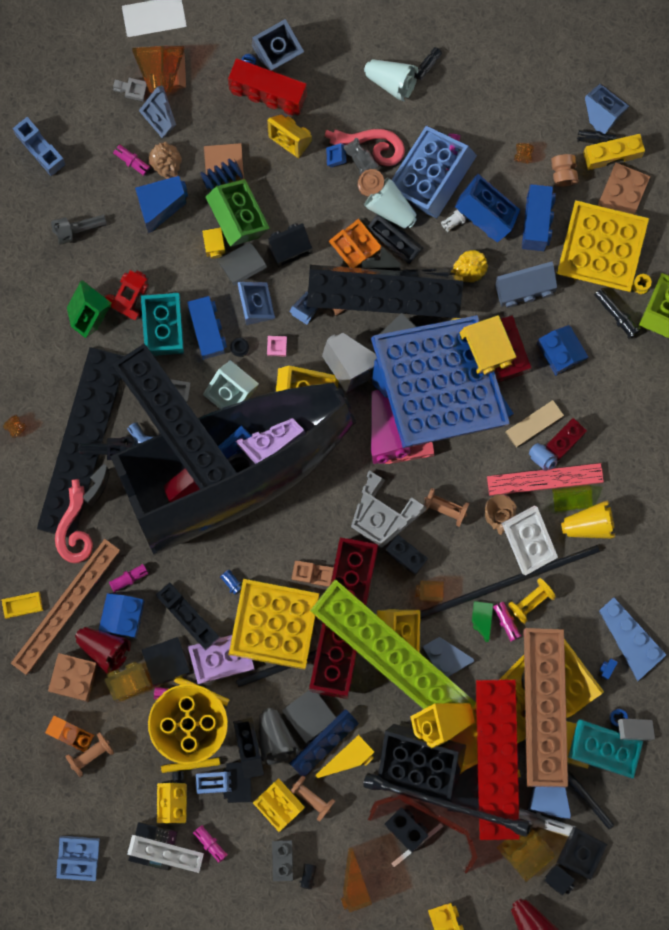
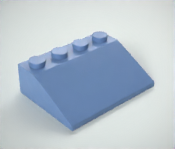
(424, 175)

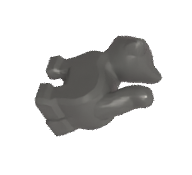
(360, 156)

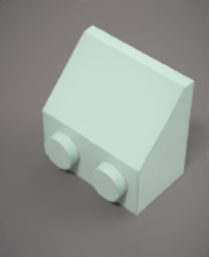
(230, 386)

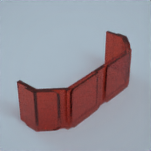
(473, 856)

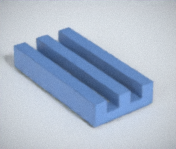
(225, 782)

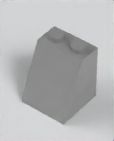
(349, 361)

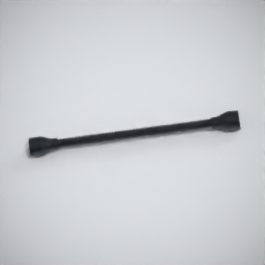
(519, 826)

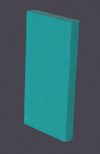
(605, 749)

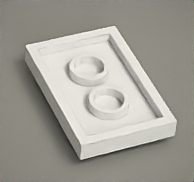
(529, 540)

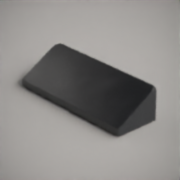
(395, 238)

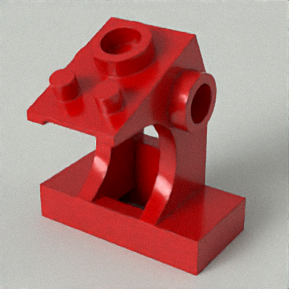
(135, 281)

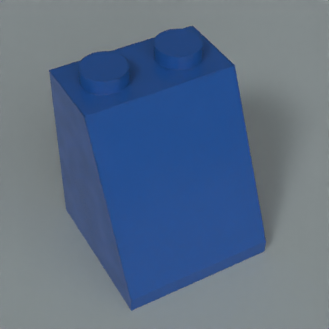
(161, 200)

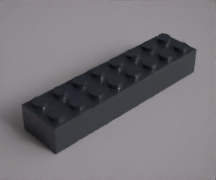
(384, 291)

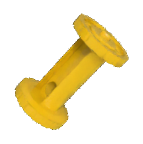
(532, 600)

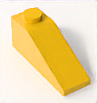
(352, 756)

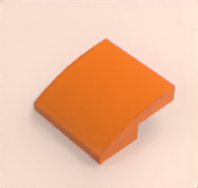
(355, 244)

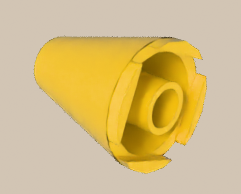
(590, 523)

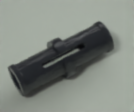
(594, 137)

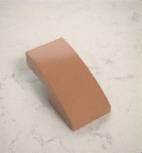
(312, 573)

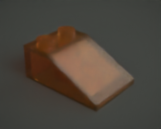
(354, 888)

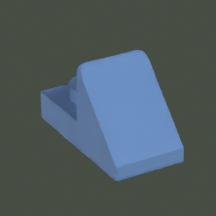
(301, 311)

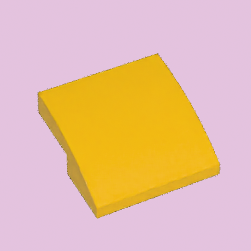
(278, 805)

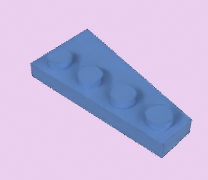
(635, 644)

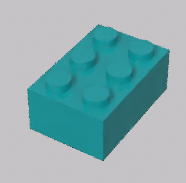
(162, 323)

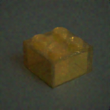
(128, 682)

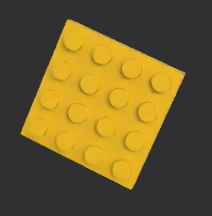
(602, 246)
(273, 624)

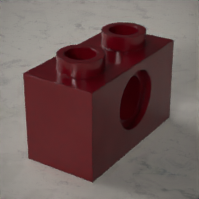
(566, 438)

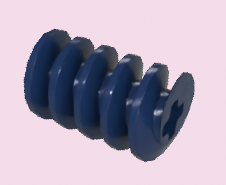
(221, 175)

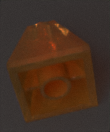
(159, 65)

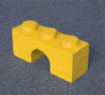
(605, 152)

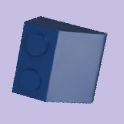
(561, 349)
(121, 615)

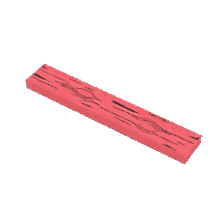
(545, 480)

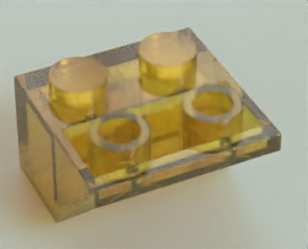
(526, 854)

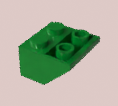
(87, 309)

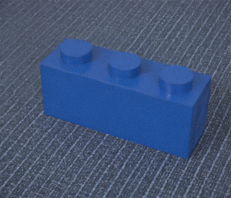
(207, 327)

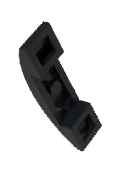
(187, 616)

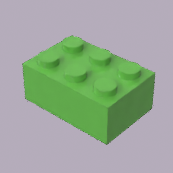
(237, 212)

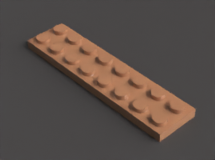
(545, 708)

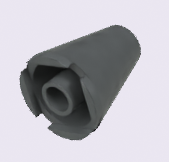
(275, 738)

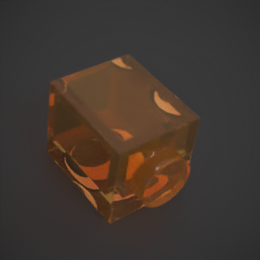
(430, 591)

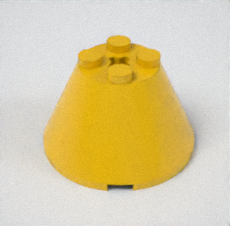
(174, 711)

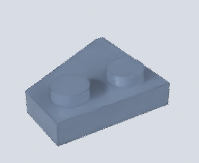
(158, 112)
(446, 656)

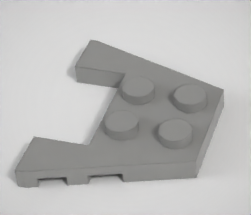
(378, 520)

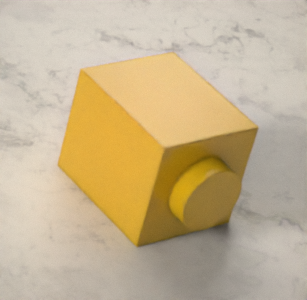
(214, 243)

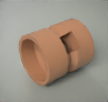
(564, 167)

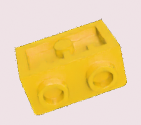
(171, 802)
(445, 917)

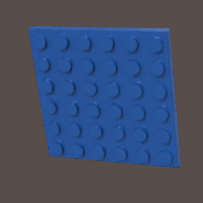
(436, 383)

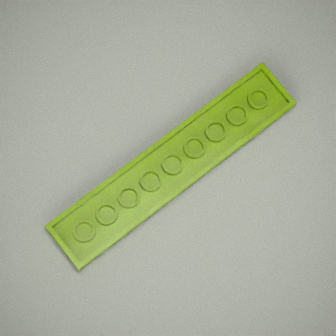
(385, 649)

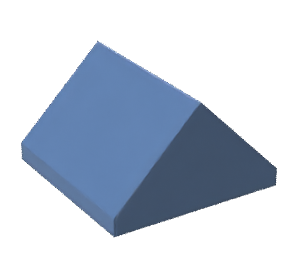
(256, 302)

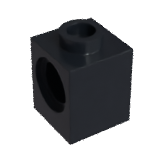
(559, 880)

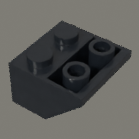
(289, 244)

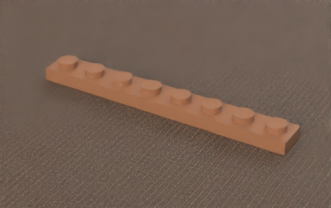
(65, 607)

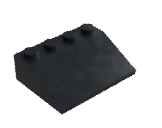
(418, 767)

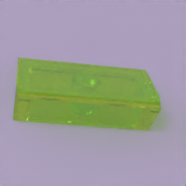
(572, 498)

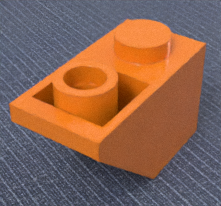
(69, 734)

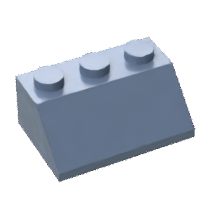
(526, 284)

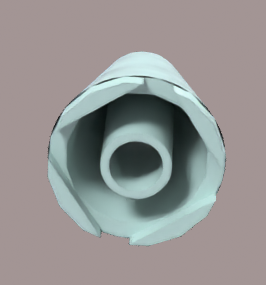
(393, 77)
(392, 205)

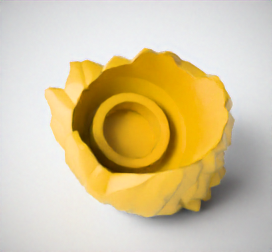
(471, 266)

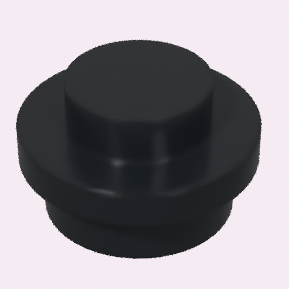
(239, 347)

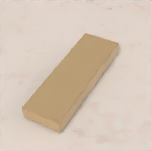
(534, 423)

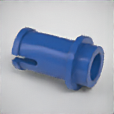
(231, 582)

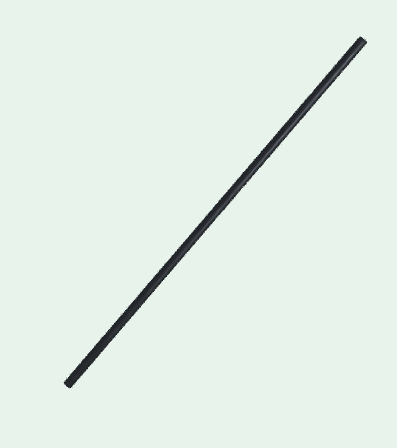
(449, 604)

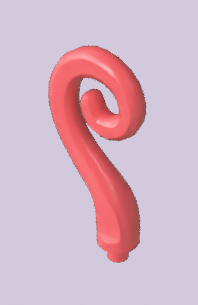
(340, 137)
(76, 495)

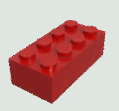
(267, 87)

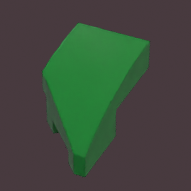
(482, 618)

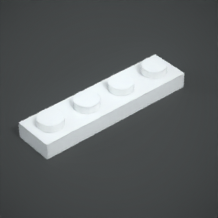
(165, 853)

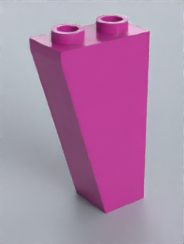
(384, 432)

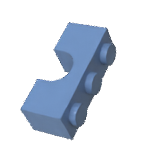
(38, 147)

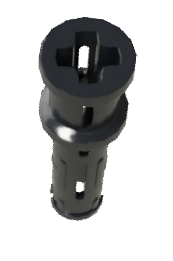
(623, 320)

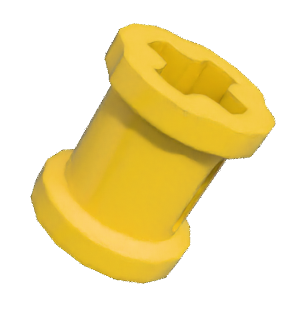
(644, 278)

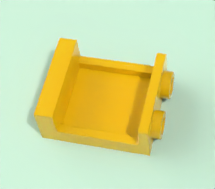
(489, 344)

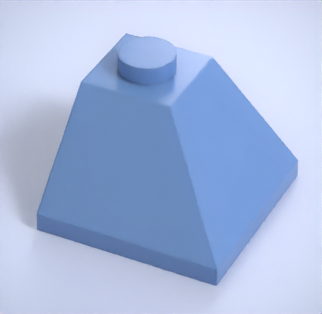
(604, 108)

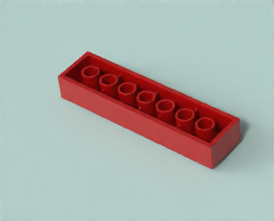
(497, 756)

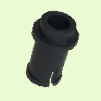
(308, 876)

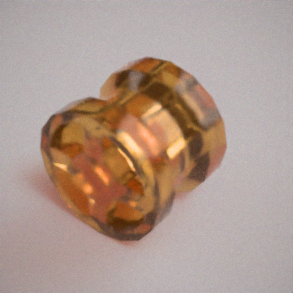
(524, 153)
(14, 426)

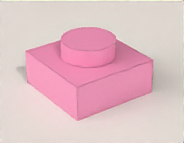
(277, 346)

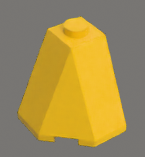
(441, 722)

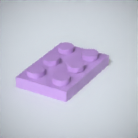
(216, 662)

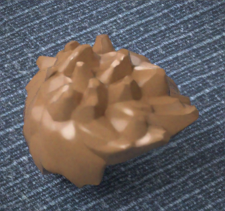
(165, 160)
(498, 510)

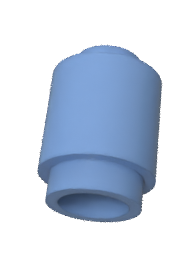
(543, 457)

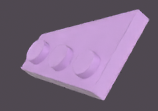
(270, 441)

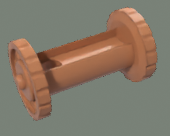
(370, 182)
(446, 507)
(89, 755)
(312, 799)

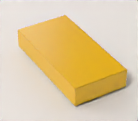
(22, 605)

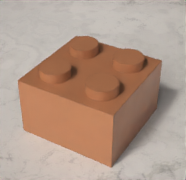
(73, 677)

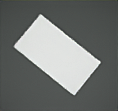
(153, 16)

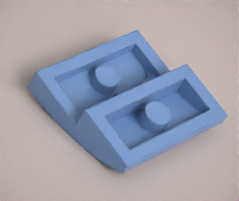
(78, 858)

